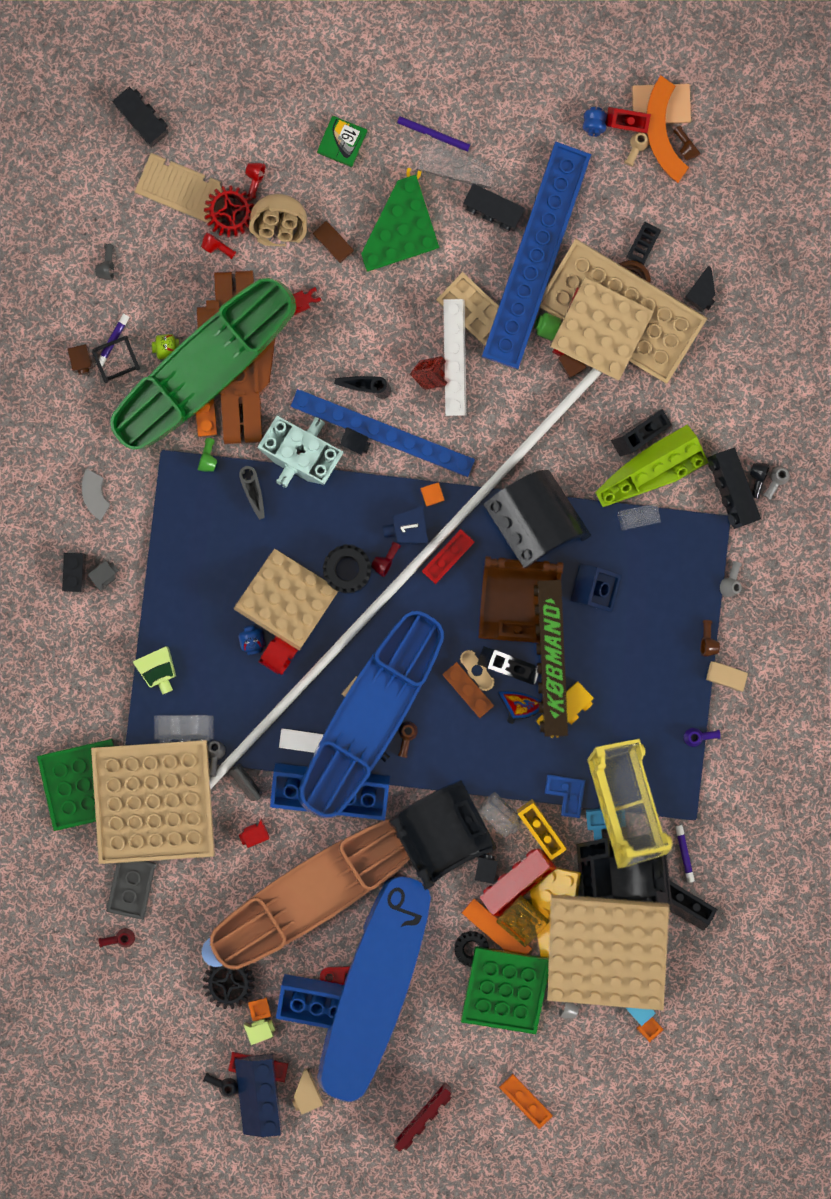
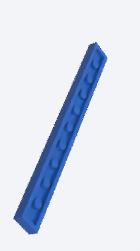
(382, 433)

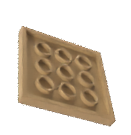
(601, 328)
(286, 599)

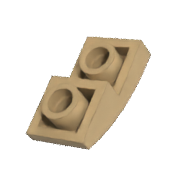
(726, 676)

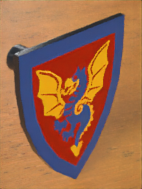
(519, 705)

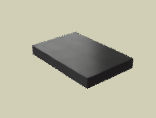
(131, 889)

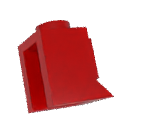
(254, 834)

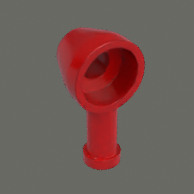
(252, 171)
(211, 244)

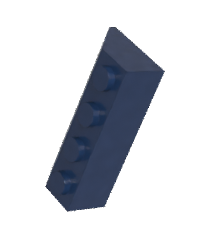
(258, 1095)

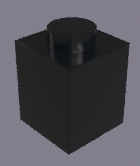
(486, 869)

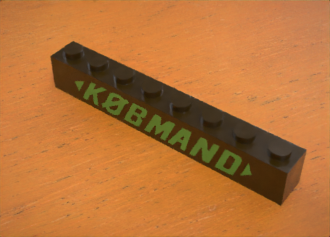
(551, 658)

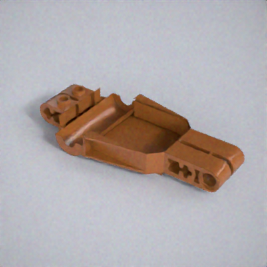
(252, 382)

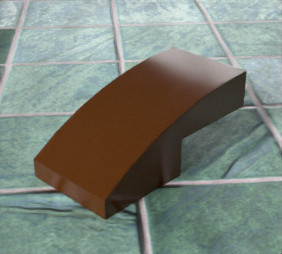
(333, 242)

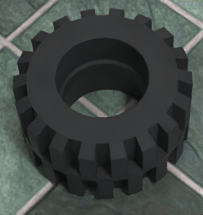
(335, 556)

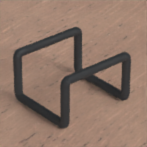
(106, 379)

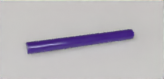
(435, 134)

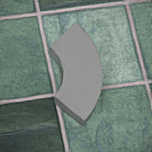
(93, 494)

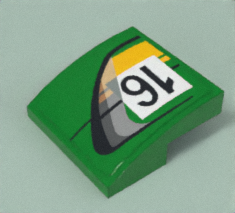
(342, 141)

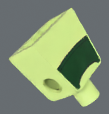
(157, 669)

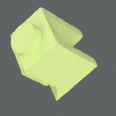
(259, 1030)

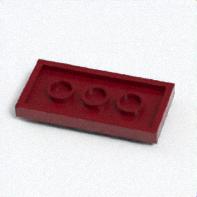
(418, 1123)

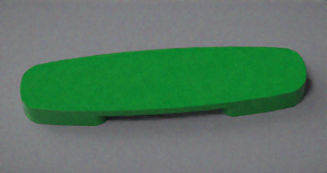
(203, 364)

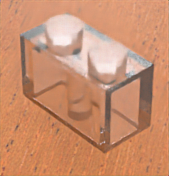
(639, 517)

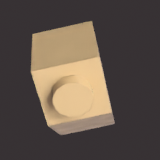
(307, 1095)

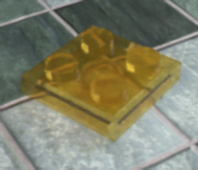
(522, 921)

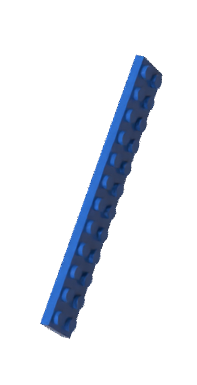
(536, 255)

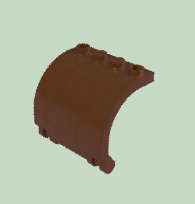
(510, 600)

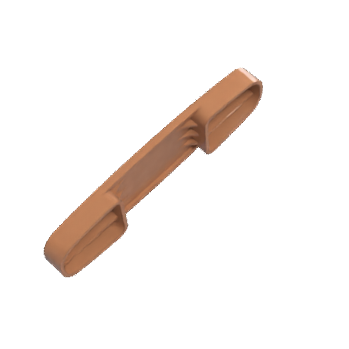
(308, 895)

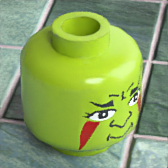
(164, 345)

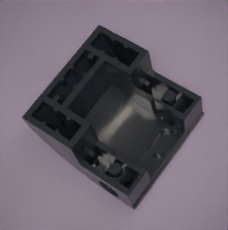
(639, 882)

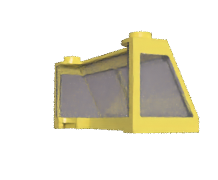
(627, 803)

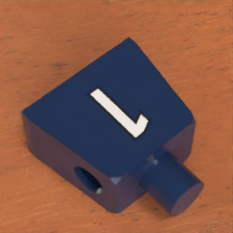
(408, 527)

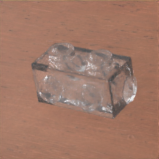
(499, 815)

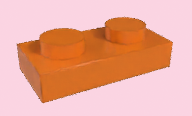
(207, 420)

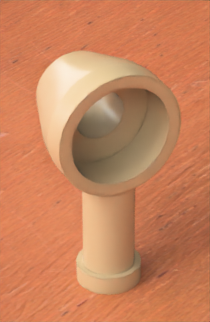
(636, 147)

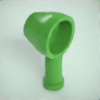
(207, 462)

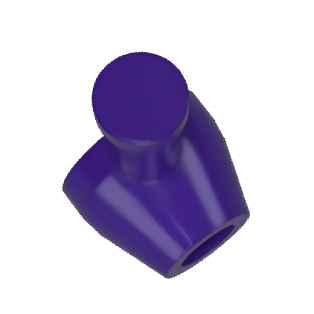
(701, 736)

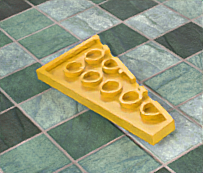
(557, 883)

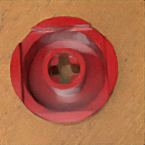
(277, 655)

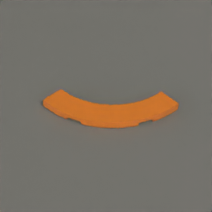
(657, 133)

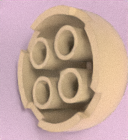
(278, 211)

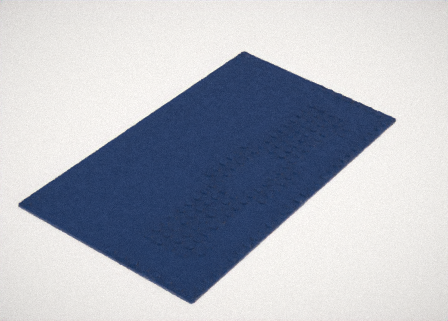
(633, 661)

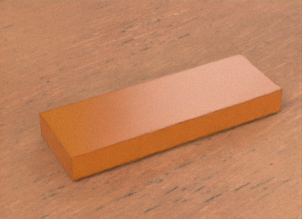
(526, 1101)

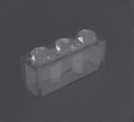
(184, 727)

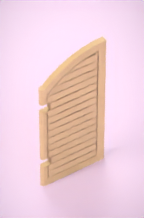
(178, 187)

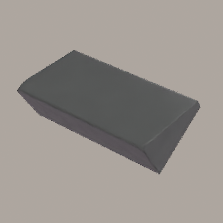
(245, 782)

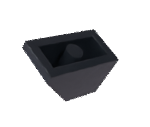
(703, 291)
(354, 442)

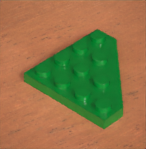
(401, 229)

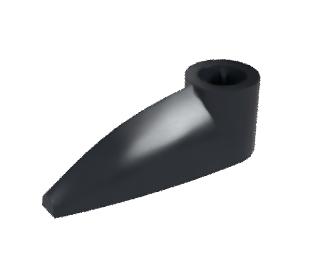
(366, 384)

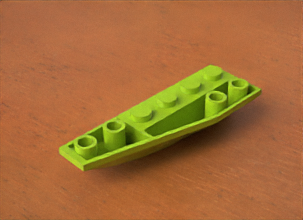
(655, 467)

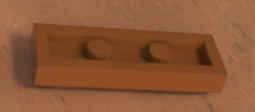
(468, 690)

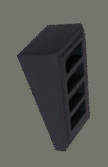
(650, 228)

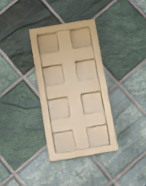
(479, 307)

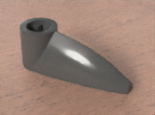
(253, 491)

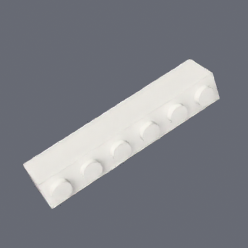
(455, 357)

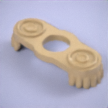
(469, 660)

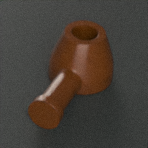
(688, 150)
(708, 645)
(406, 738)

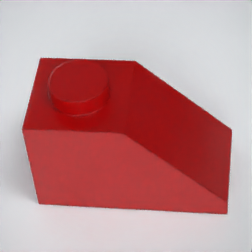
(628, 120)

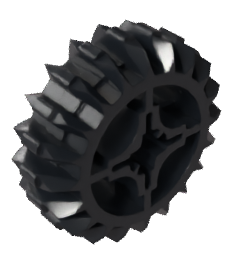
(220, 982)

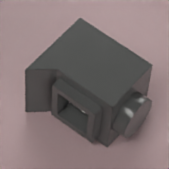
(103, 574)

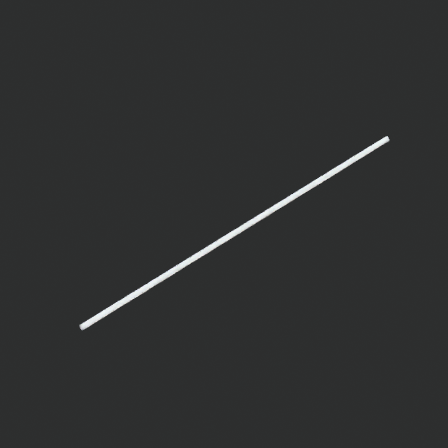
(404, 576)

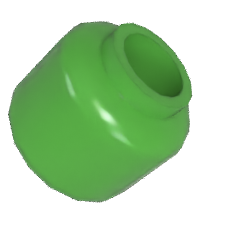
(547, 326)

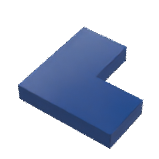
(571, 790)

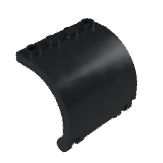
(535, 516)
(442, 832)

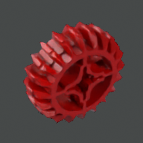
(221, 212)

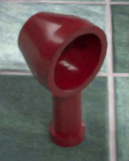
(383, 564)
(117, 939)

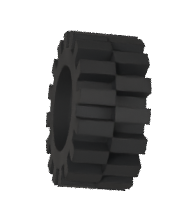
(463, 940)

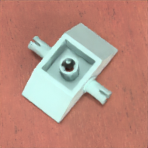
(285, 440)

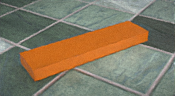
(487, 923)

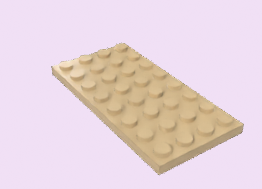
(669, 328)

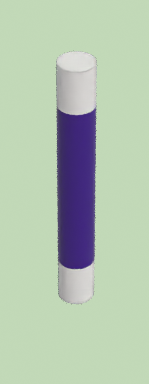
(115, 335)
(684, 853)

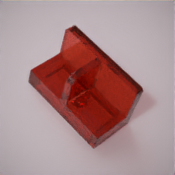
(429, 373)

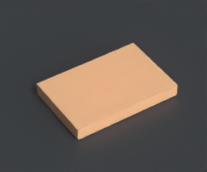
(678, 106)

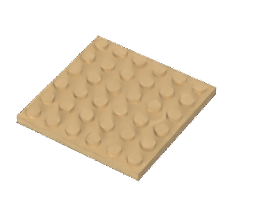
(153, 802)
(608, 952)

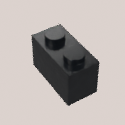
(73, 572)

